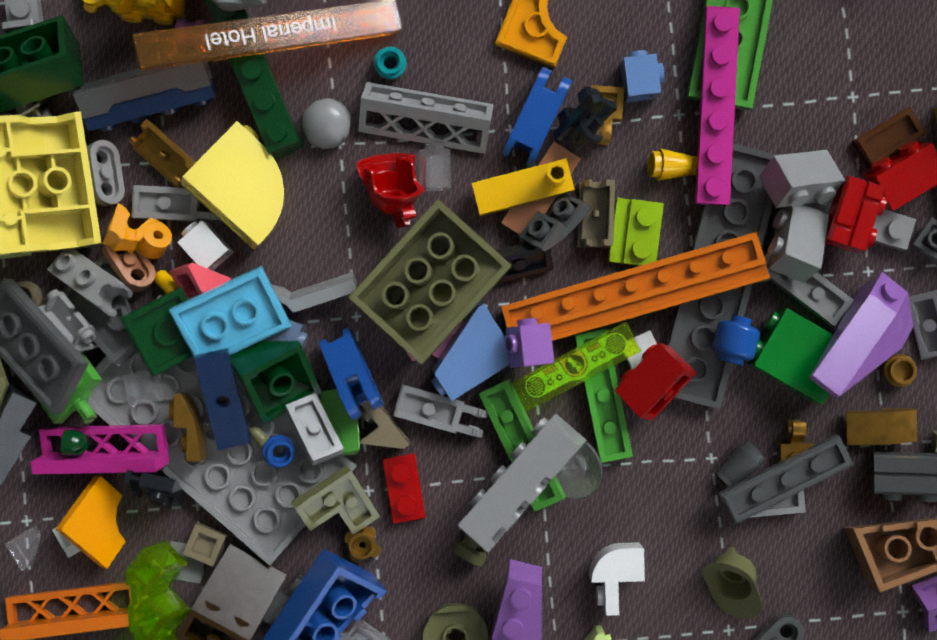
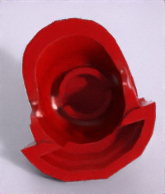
(391, 184)

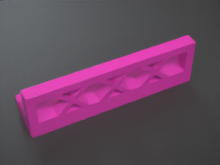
(104, 461)

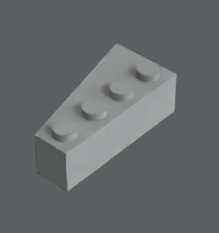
(521, 482)

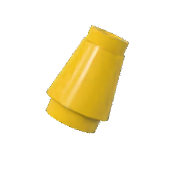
(669, 164)

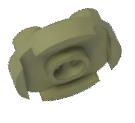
(453, 616)

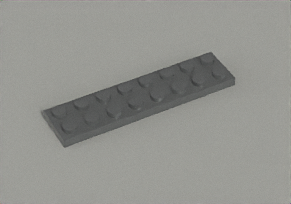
(697, 320)

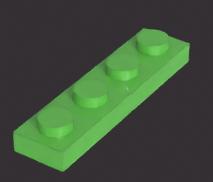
(606, 410)
(513, 428)

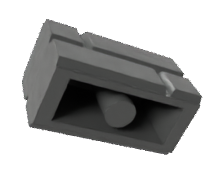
(905, 474)

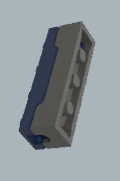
(143, 93)

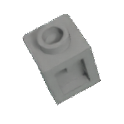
(21, 14)

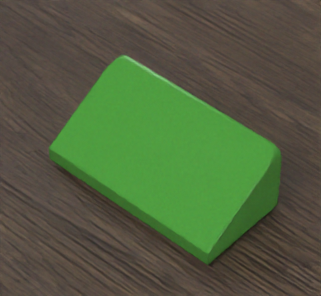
(344, 426)

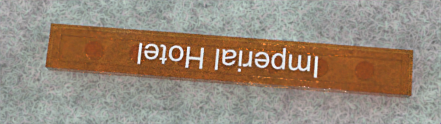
(265, 34)

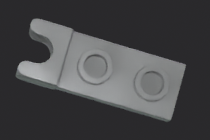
(89, 280)

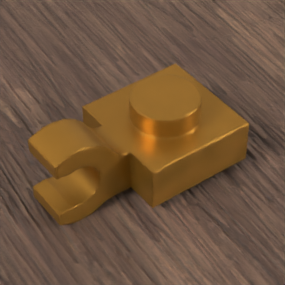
(617, 95)
(795, 440)

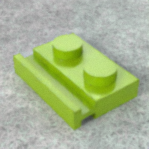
(635, 232)

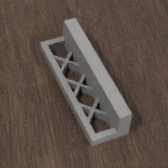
(421, 108)

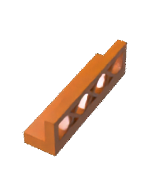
(65, 624)

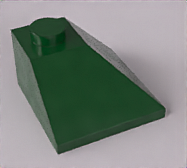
(274, 376)

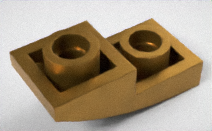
(185, 415)
(882, 427)

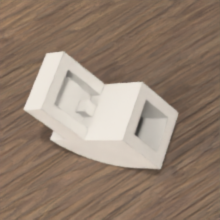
(612, 565)

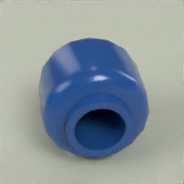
(736, 340)

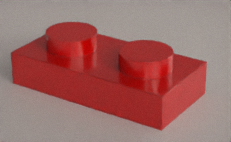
(404, 488)

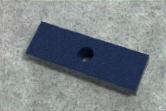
(225, 416)

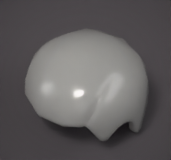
(326, 123)

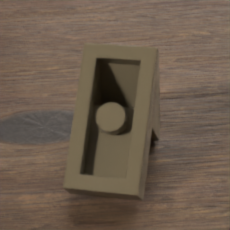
(387, 433)

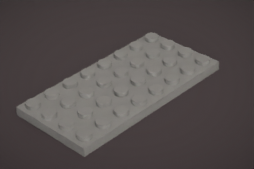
(232, 481)

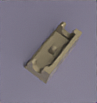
(598, 225)

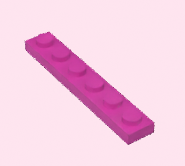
(717, 105)

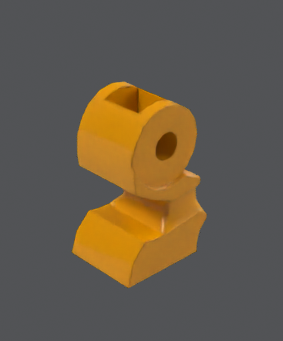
(149, 239)

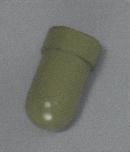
(258, 436)

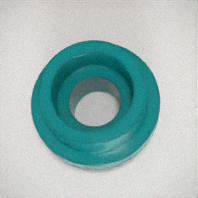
(390, 53)

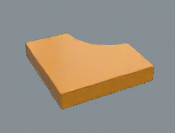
(531, 32)
(93, 523)

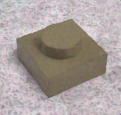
(205, 544)

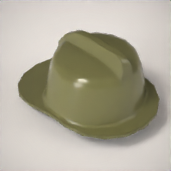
(733, 584)

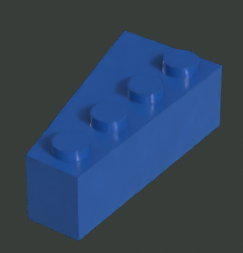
(326, 601)

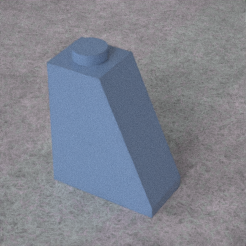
(471, 355)

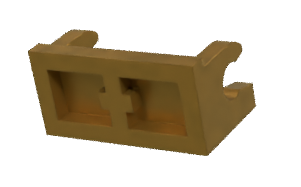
(162, 153)

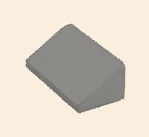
(924, 320)

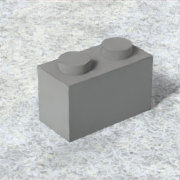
(801, 178)
(798, 242)

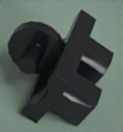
(585, 121)

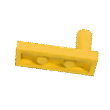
(523, 187)

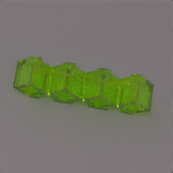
(155, 606)

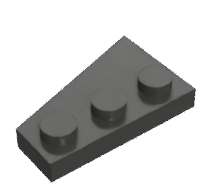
(109, 331)

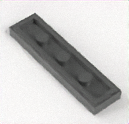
(786, 478)

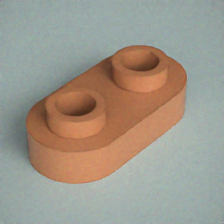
(127, 264)

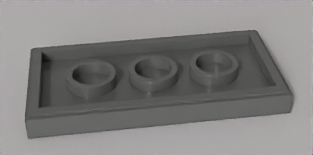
(37, 349)

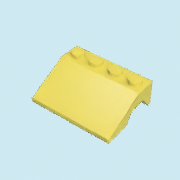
(45, 185)

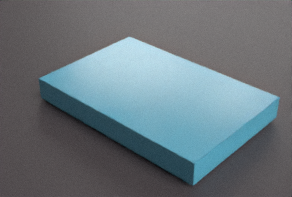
(231, 315)

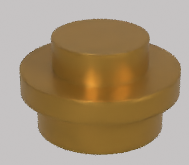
(899, 370)

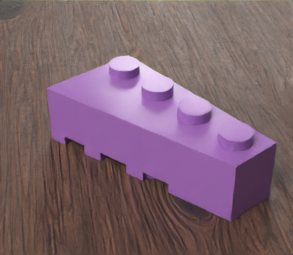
(519, 604)

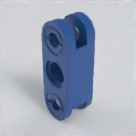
(537, 116)
(351, 373)

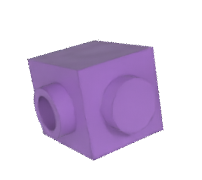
(529, 343)

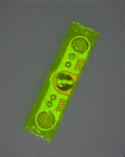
(576, 366)

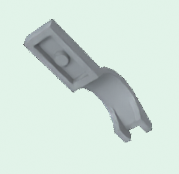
(316, 293)

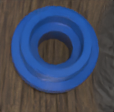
(285, 458)

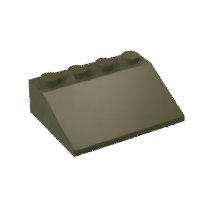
(430, 281)

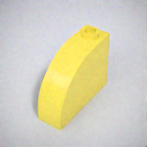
(239, 184)

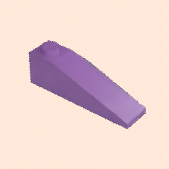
(866, 335)

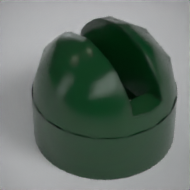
(73, 443)

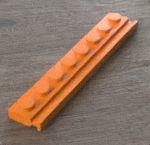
(645, 288)

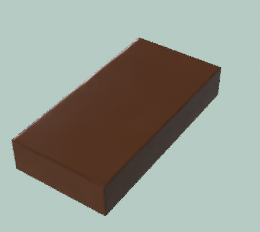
(889, 136)

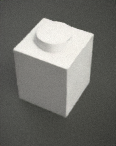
(204, 245)

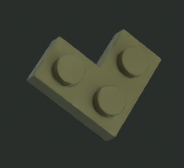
(335, 495)

